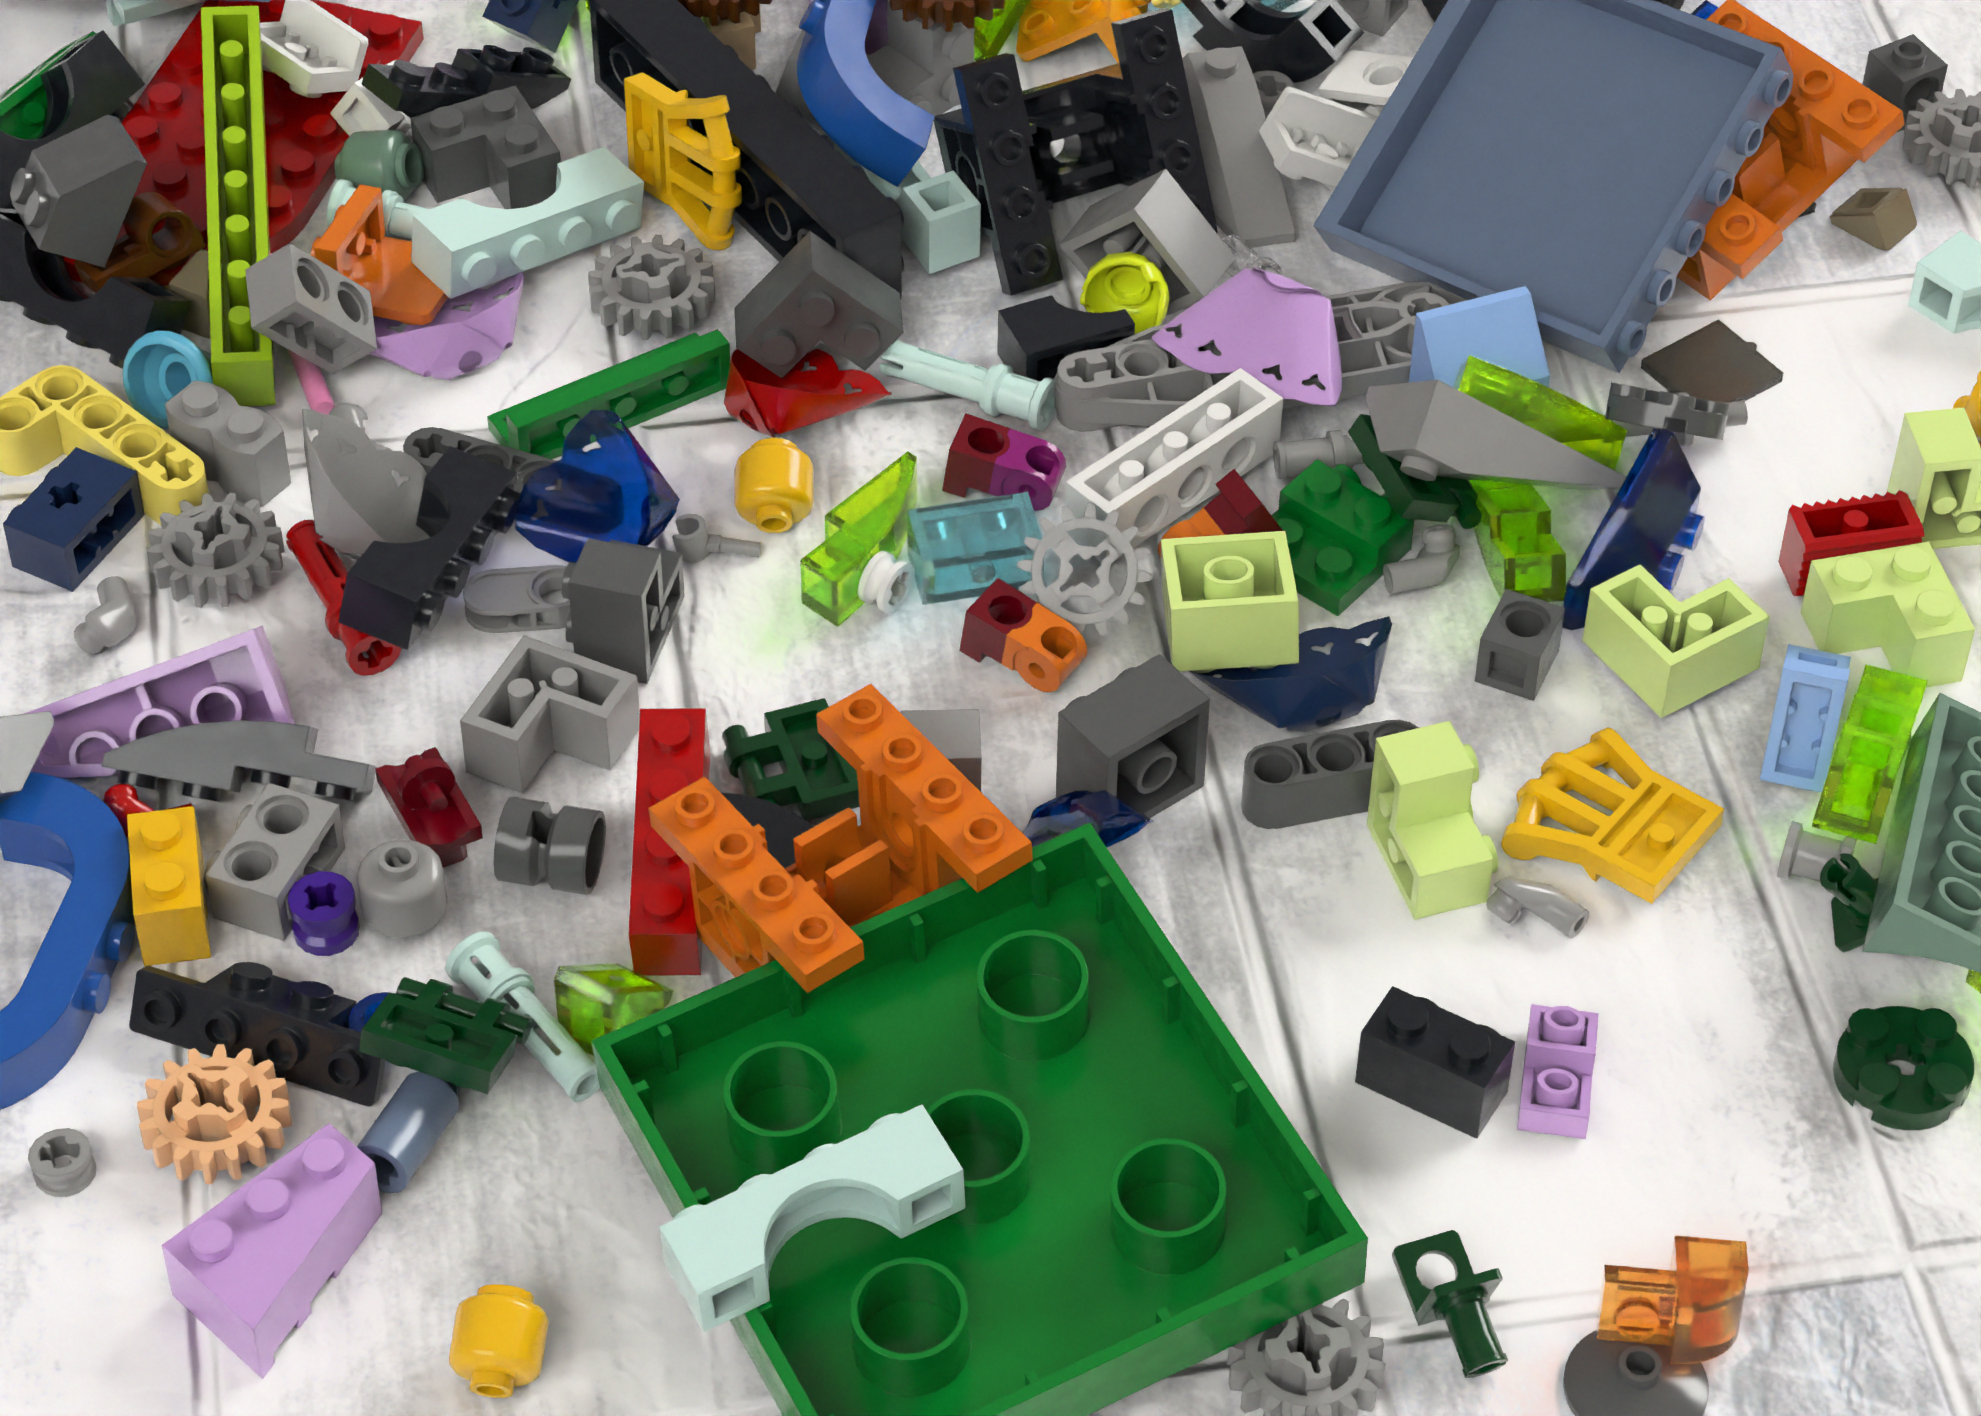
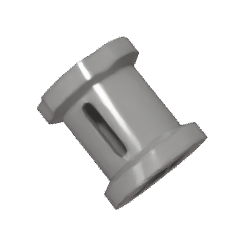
(1808, 852)

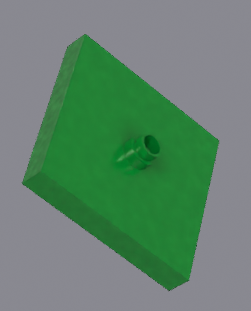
(1108, 1129)

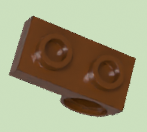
(140, 252)

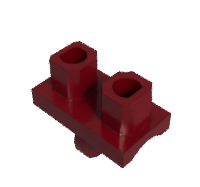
(431, 805)

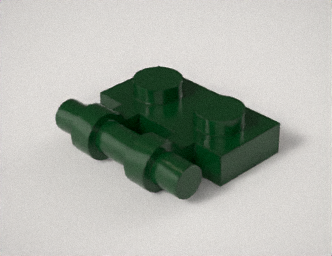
(1412, 496)
(811, 768)
(445, 1034)

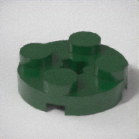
(1908, 1034)

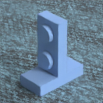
(1805, 718)

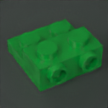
(1338, 534)

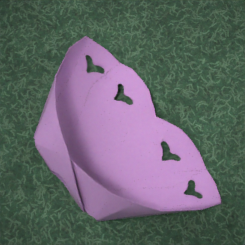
(1260, 324)
(455, 337)

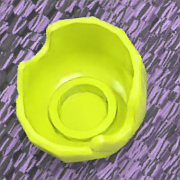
(1130, 284)

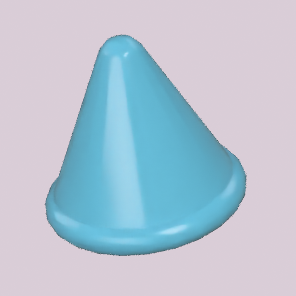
(159, 369)

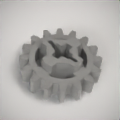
(1946, 136)
(651, 287)
(1065, 547)
(215, 550)
(1309, 1365)

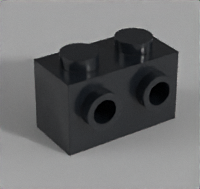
(1434, 1061)

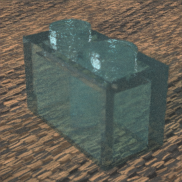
(969, 545)

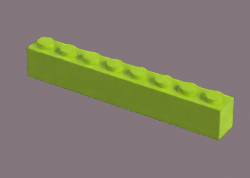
(235, 198)

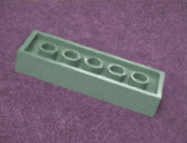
(1932, 858)

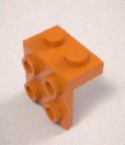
(382, 264)

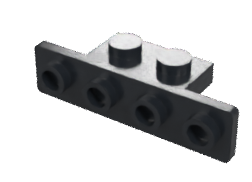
(280, 1020)

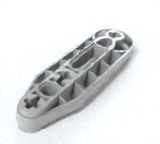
(1144, 383)

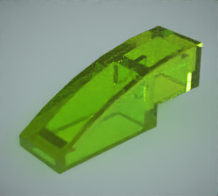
(1543, 410)
(854, 532)
(1519, 541)

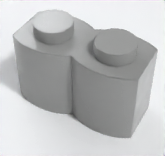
(237, 443)

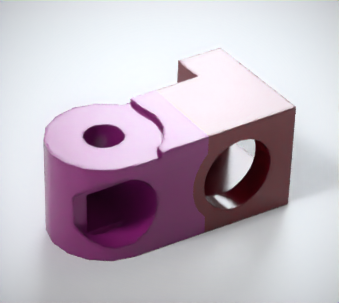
(1002, 462)

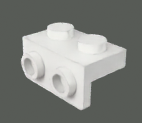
(312, 49)
(1314, 136)

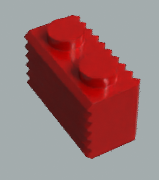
(1843, 530)

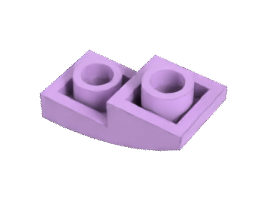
(1558, 1071)

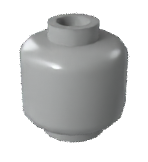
(402, 888)

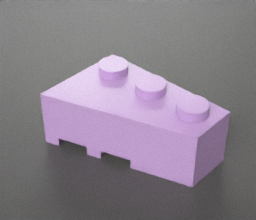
(274, 1244)

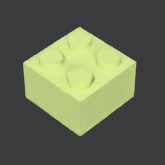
(1230, 601)

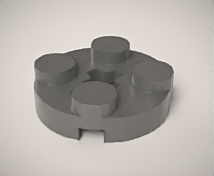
(1667, 411)

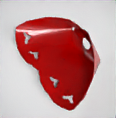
(797, 399)

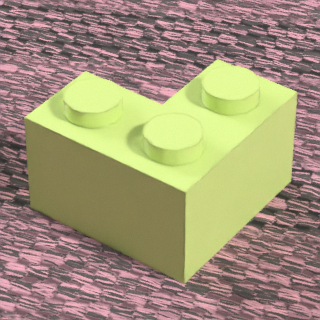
(1941, 474)
(1891, 602)
(1671, 647)
(1426, 821)

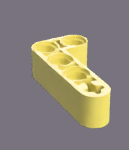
(71, 410)

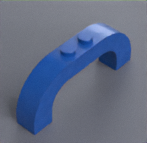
(850, 98)
(69, 981)

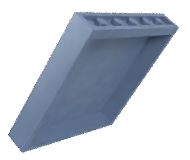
(1558, 159)

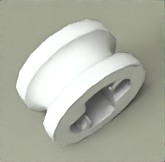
(886, 582)

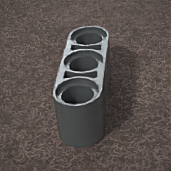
(1312, 775)

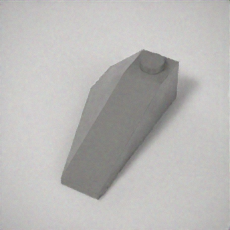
(1237, 163)
(1457, 436)

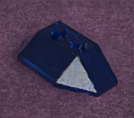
(1645, 525)

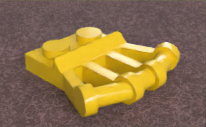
(662, 153)
(1643, 842)

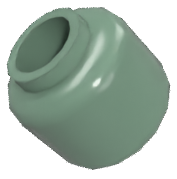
(382, 161)

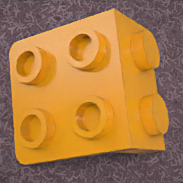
(1056, 23)

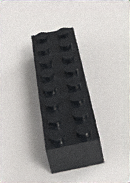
(787, 170)

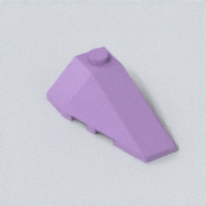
(210, 684)

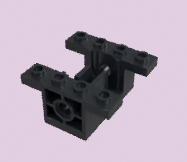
(1115, 131)

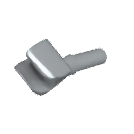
(697, 544)

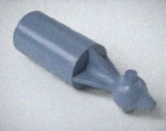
(409, 1128)

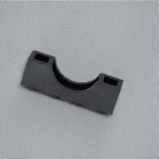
(79, 89)
(107, 320)
(404, 586)

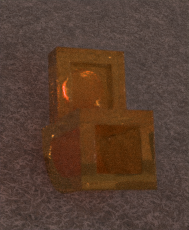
(1688, 1307)

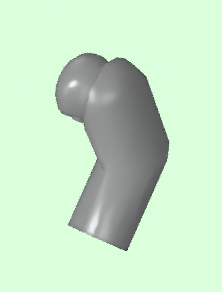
(1541, 899)

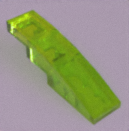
(1870, 754)

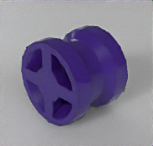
(323, 913)

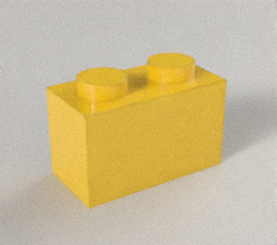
(168, 886)

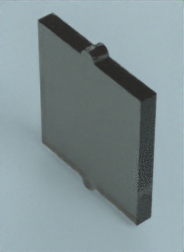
(1713, 366)

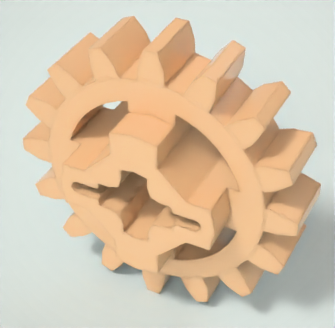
(214, 1114)

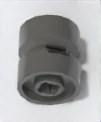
(549, 845)

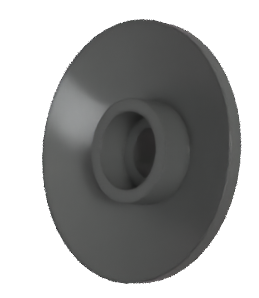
(1601, 1383)

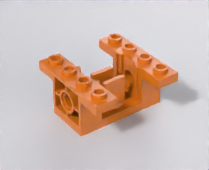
(1803, 152)
(915, 835)

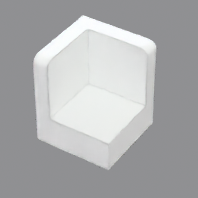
(365, 112)

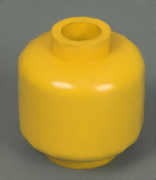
(773, 483)
(498, 1340)

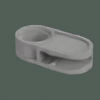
(513, 599)

